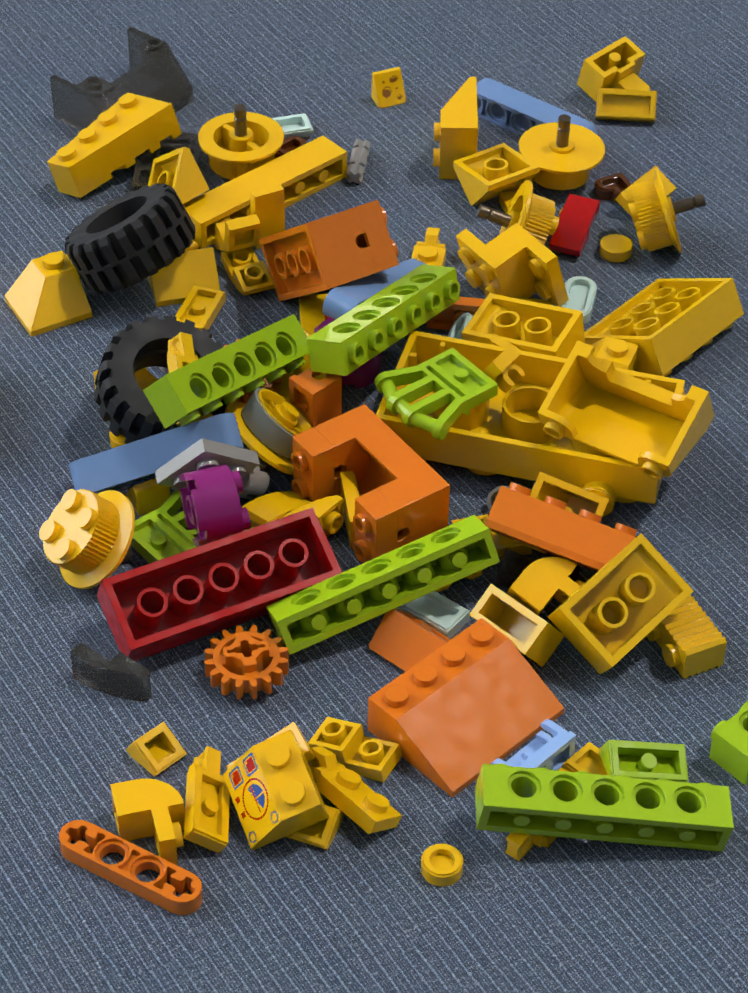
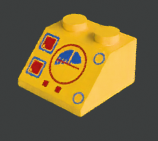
(274, 790)

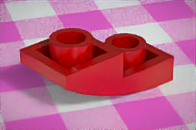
(574, 225)

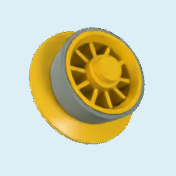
(268, 426)

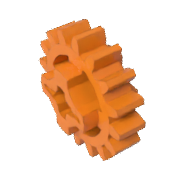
(246, 662)

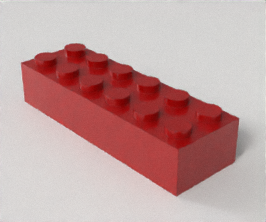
(215, 584)

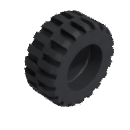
(130, 238)
(129, 351)

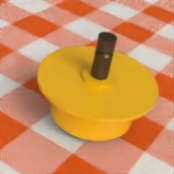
(562, 152)

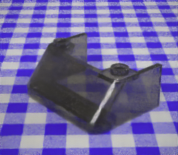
(152, 74)

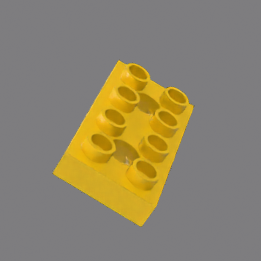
(506, 430)

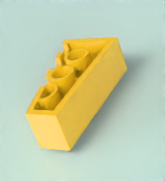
(112, 143)

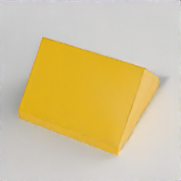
(180, 172)
(493, 172)
(176, 280)

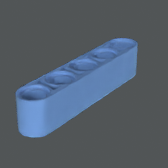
(516, 109)
(351, 294)
(139, 460)

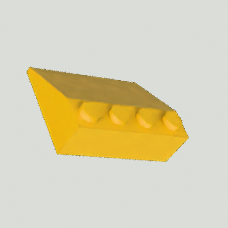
(671, 320)

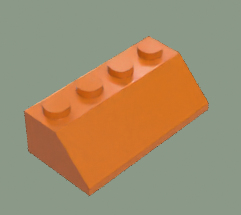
(556, 530)

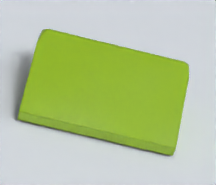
(645, 760)

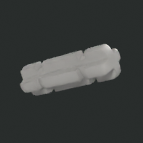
(358, 161)

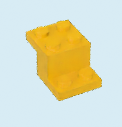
(512, 265)

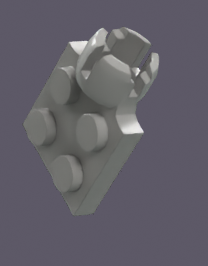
(209, 454)

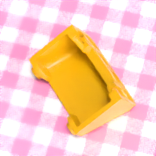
(624, 414)

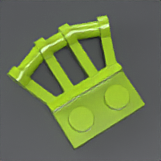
(447, 374)
(162, 533)

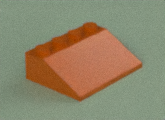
(463, 707)

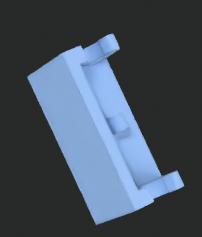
(544, 749)

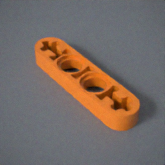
(134, 861)

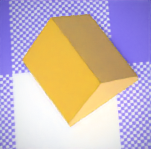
(148, 496)

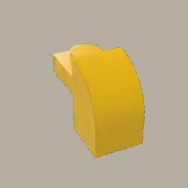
(543, 581)
(147, 810)

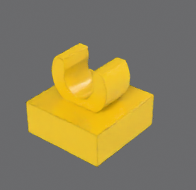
(502, 369)

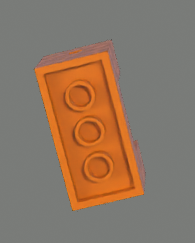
(329, 251)
(396, 487)

